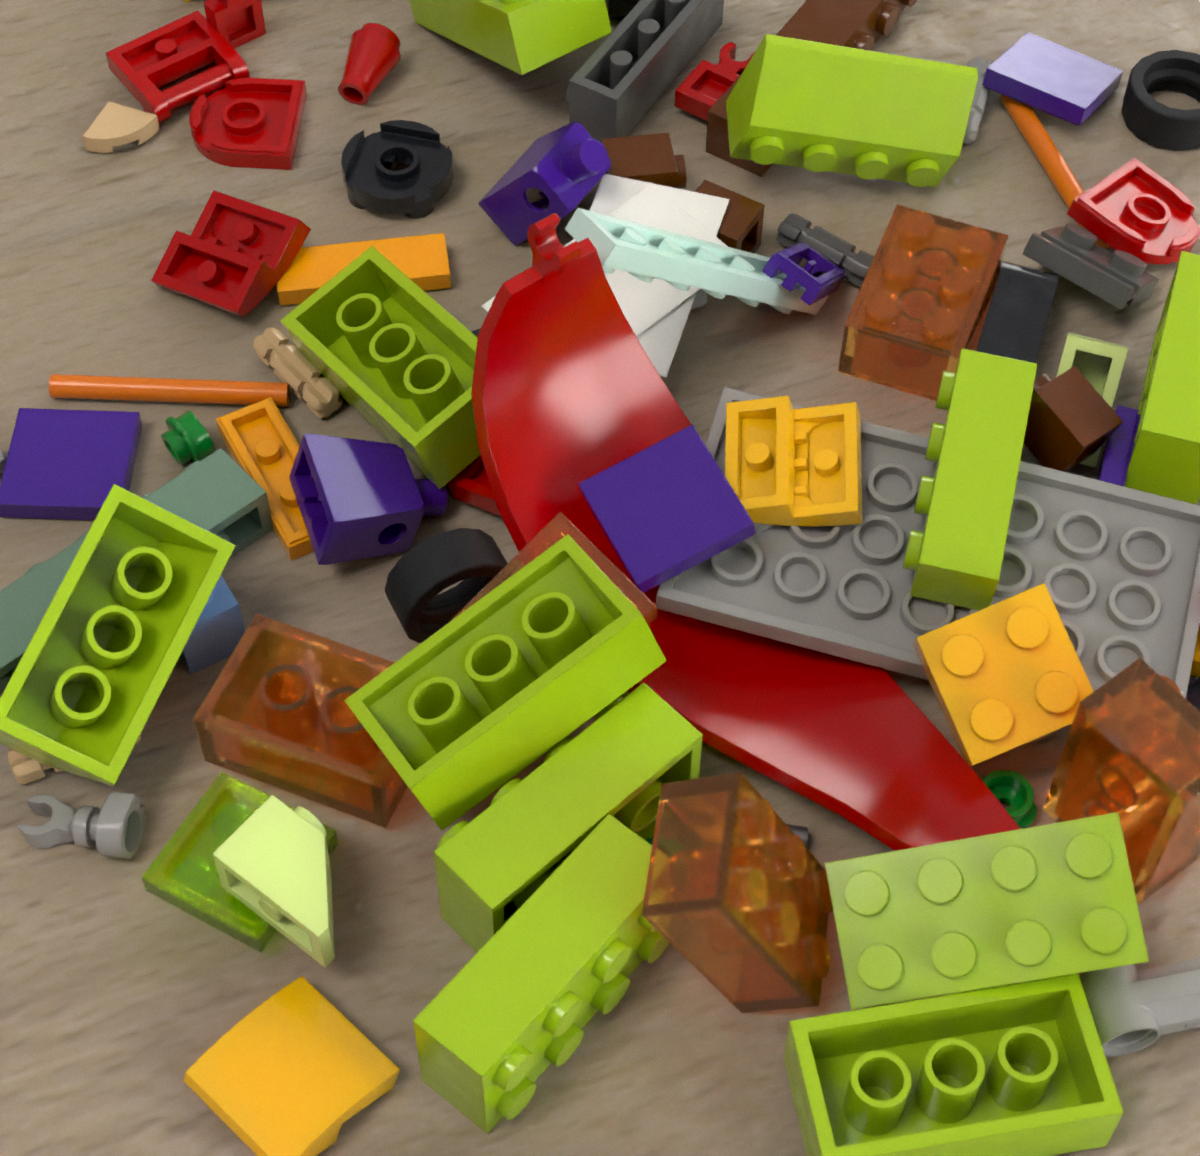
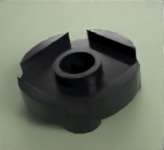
(406, 191)

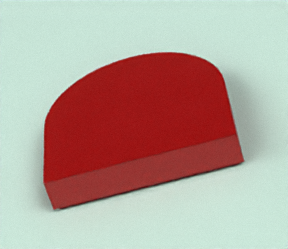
(250, 123)
(1138, 214)

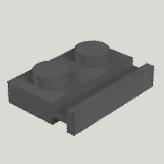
(1075, 256)

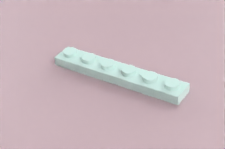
(685, 262)

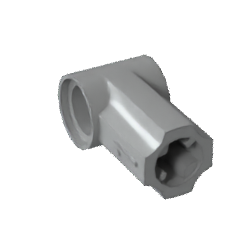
(1142, 1005)

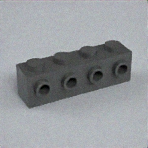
(639, 63)

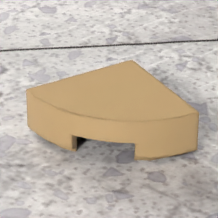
(119, 126)

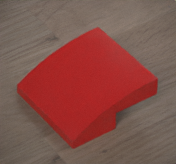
(231, 254)

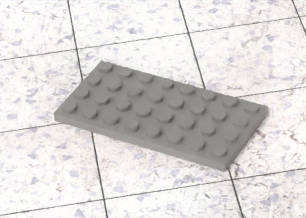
(1108, 553)

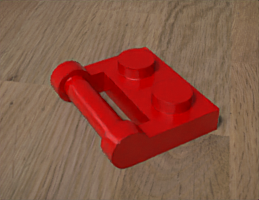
(171, 54)

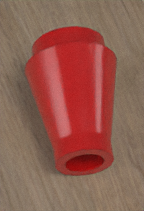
(369, 60)

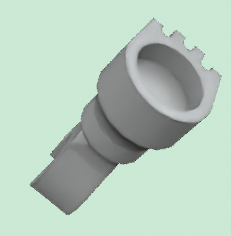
(113, 829)

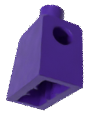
(561, 166)
(359, 497)

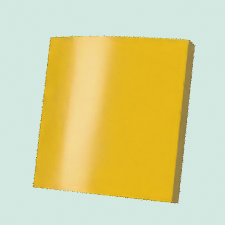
(795, 462)
(291, 1074)

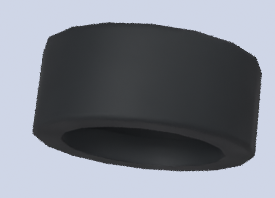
(1153, 120)
(435, 566)

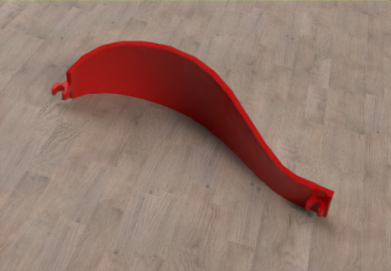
(573, 393)

